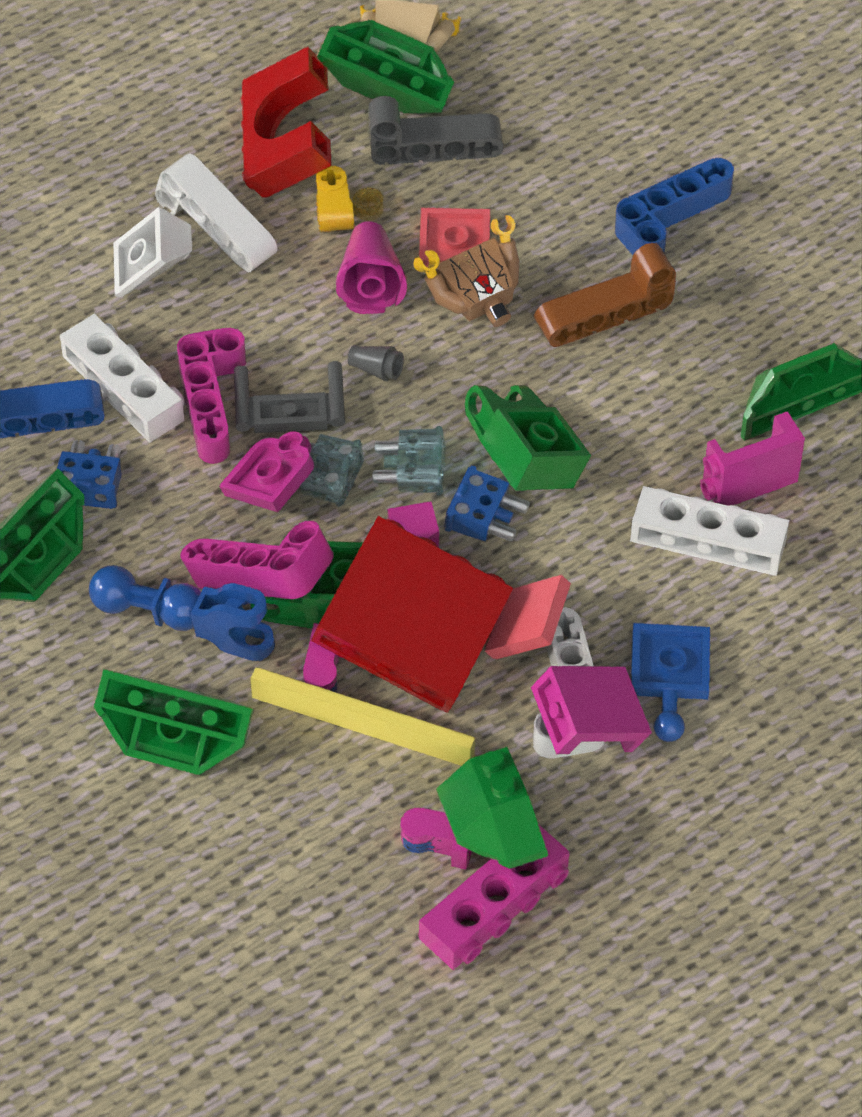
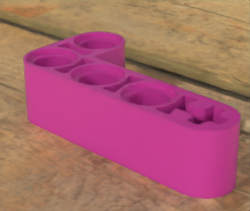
(200, 361)
(276, 571)

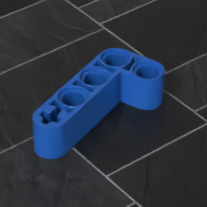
(648, 213)
(49, 407)

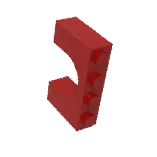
(266, 99)

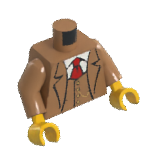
(478, 278)

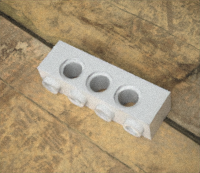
(123, 377)
(735, 535)

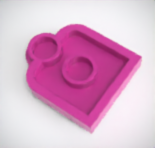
(270, 471)

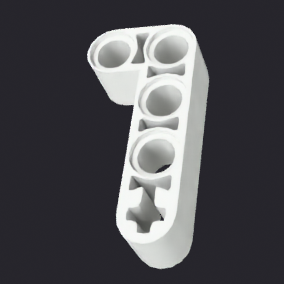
(197, 191)
(560, 653)

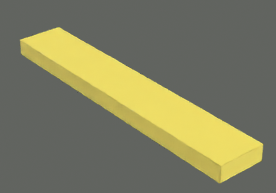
(362, 717)

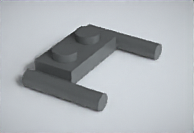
(289, 411)

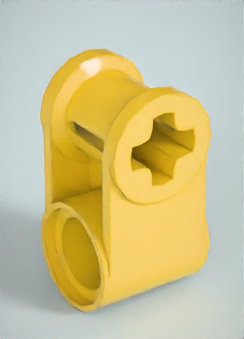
(333, 200)

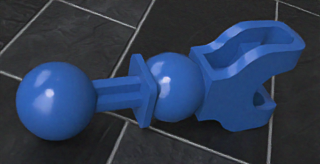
(212, 613)

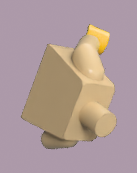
(414, 20)

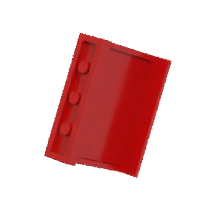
(412, 614)

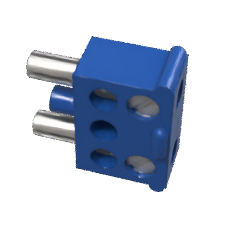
(93, 474)
(479, 504)

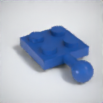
(670, 665)

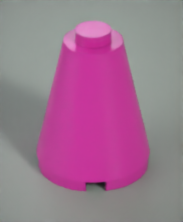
(370, 271)

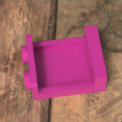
(754, 468)
(590, 707)

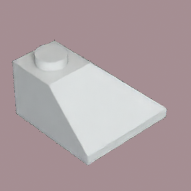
(149, 250)

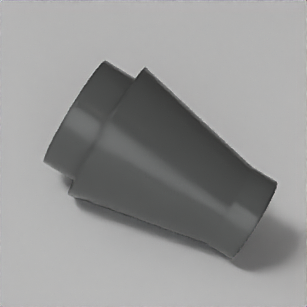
(378, 361)

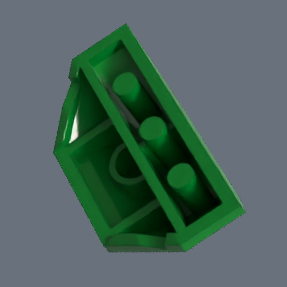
(386, 63)
(801, 387)
(40, 538)
(170, 722)
(492, 810)

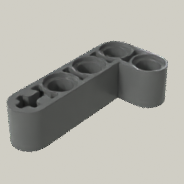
(430, 137)

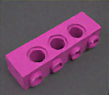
(471, 901)

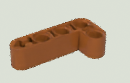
(611, 302)

